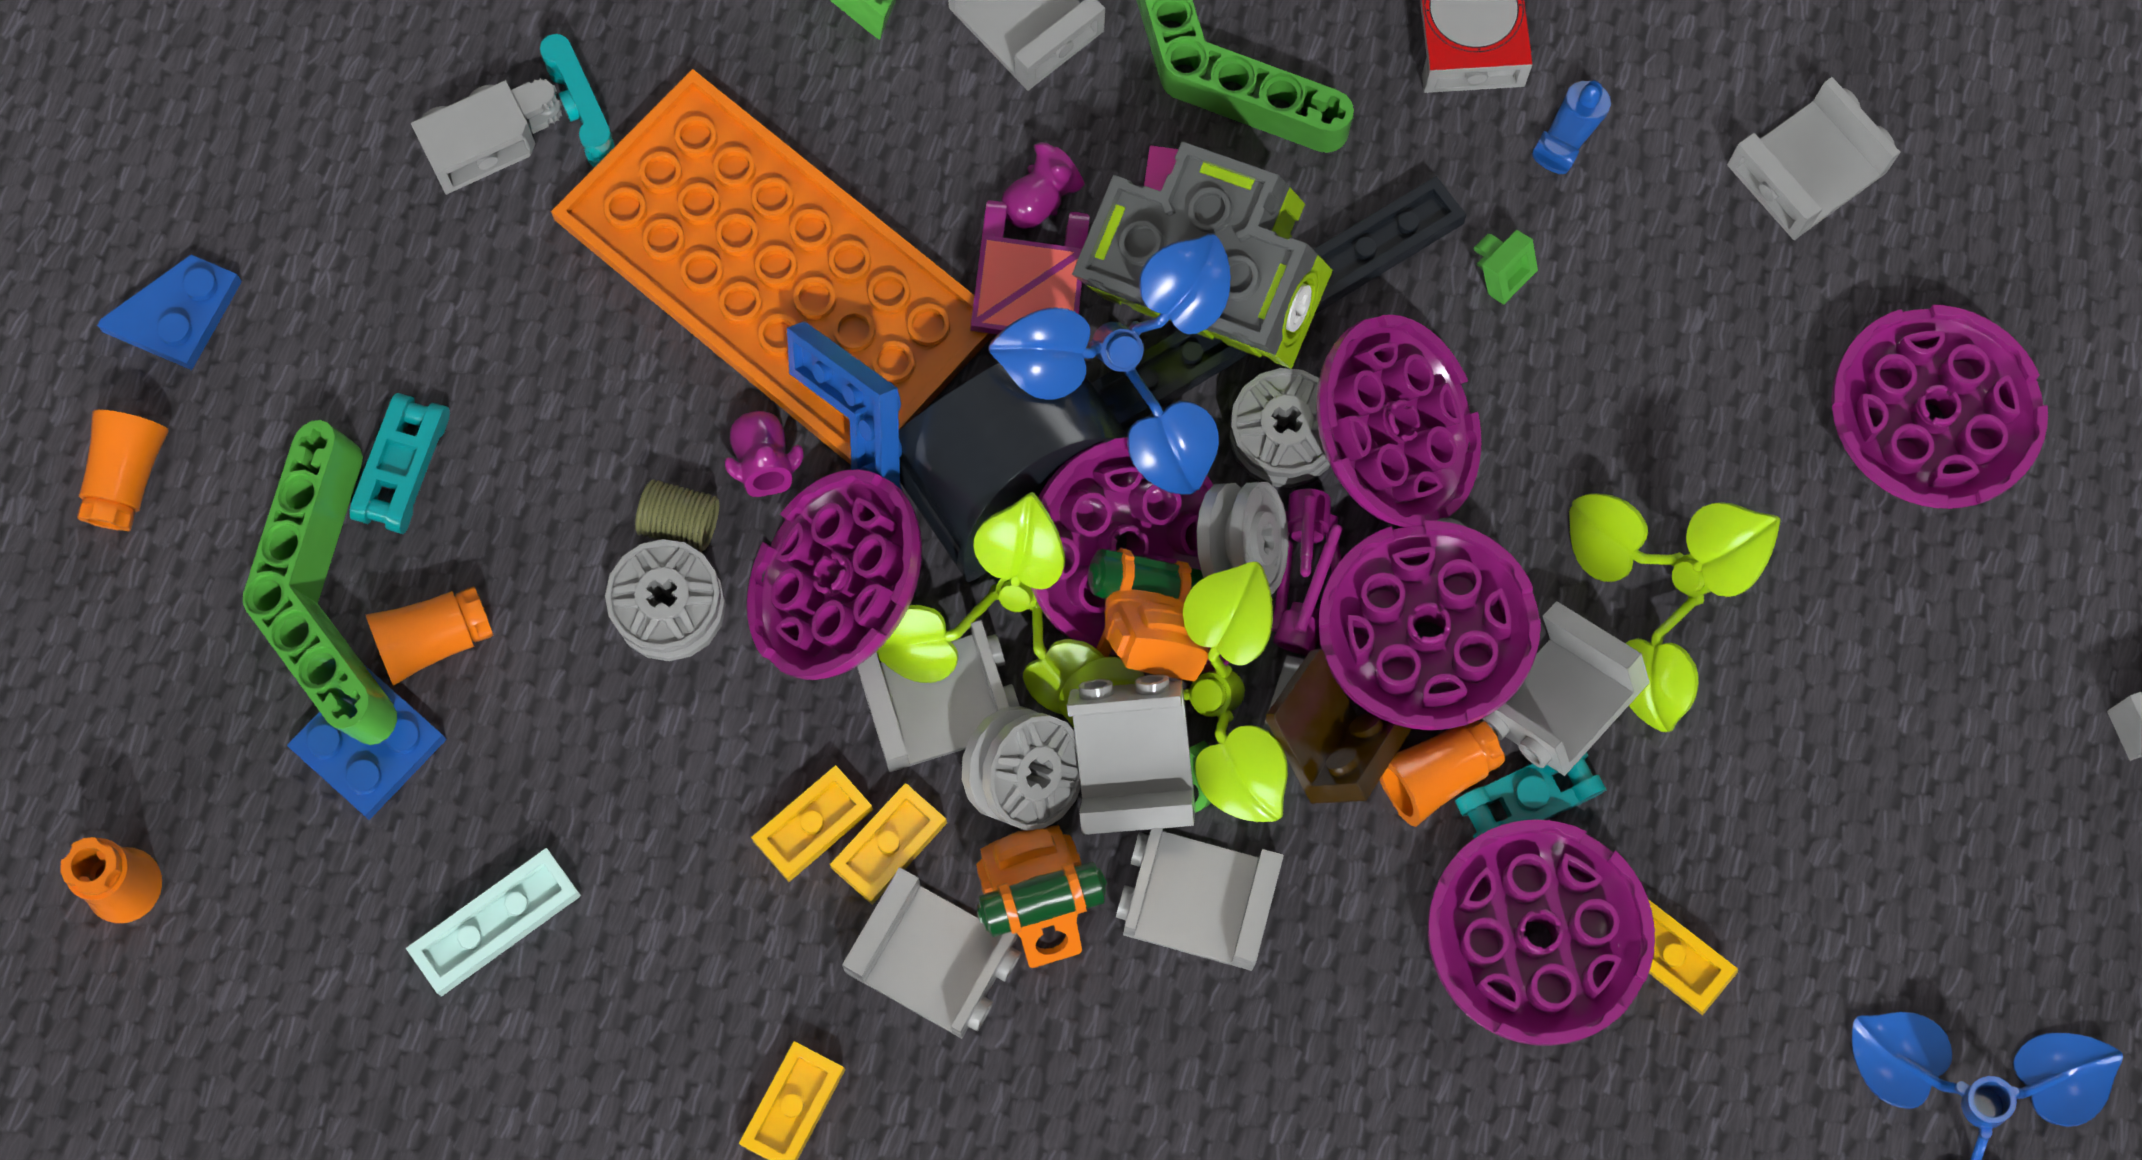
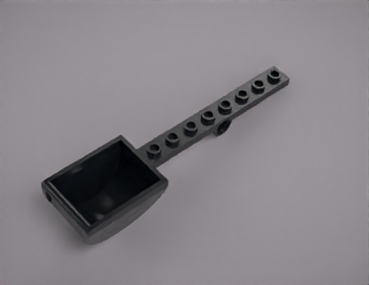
(998, 443)

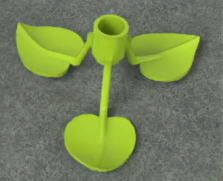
(1025, 554)
(1726, 558)
(1234, 618)

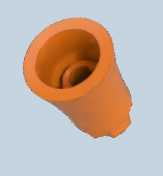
(118, 468)
(428, 631)
(1440, 769)
(112, 879)

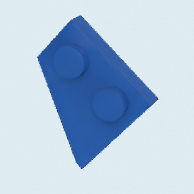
(175, 311)

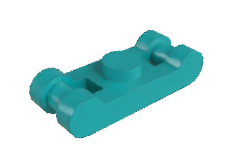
(578, 97)
(398, 462)
(1529, 795)

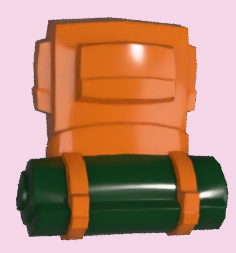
(1146, 613)
(1037, 883)

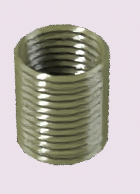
(677, 514)

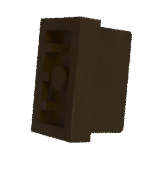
(1324, 739)

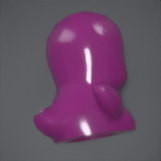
(1040, 192)
(761, 456)

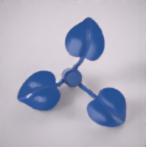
(1048, 350)
(2062, 1073)

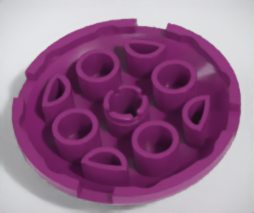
(1966, 370)
(1398, 421)
(1092, 503)
(835, 575)
(1437, 577)
(1585, 900)

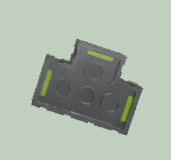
(1252, 213)

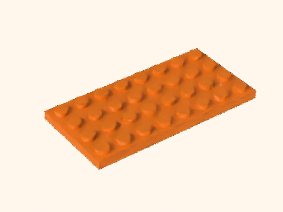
(755, 239)

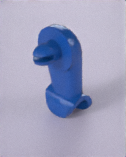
(1577, 118)

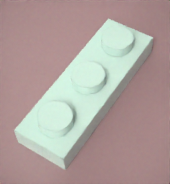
(493, 922)

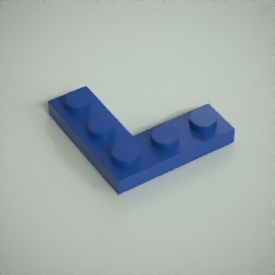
(855, 392)

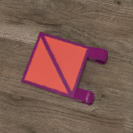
(1024, 275)

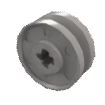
(1263, 452)
(1243, 528)
(653, 627)
(1022, 768)

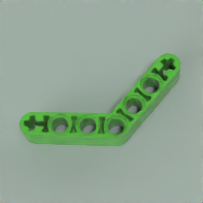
(1259, 82)
(291, 575)

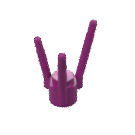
(1309, 522)
(1299, 627)

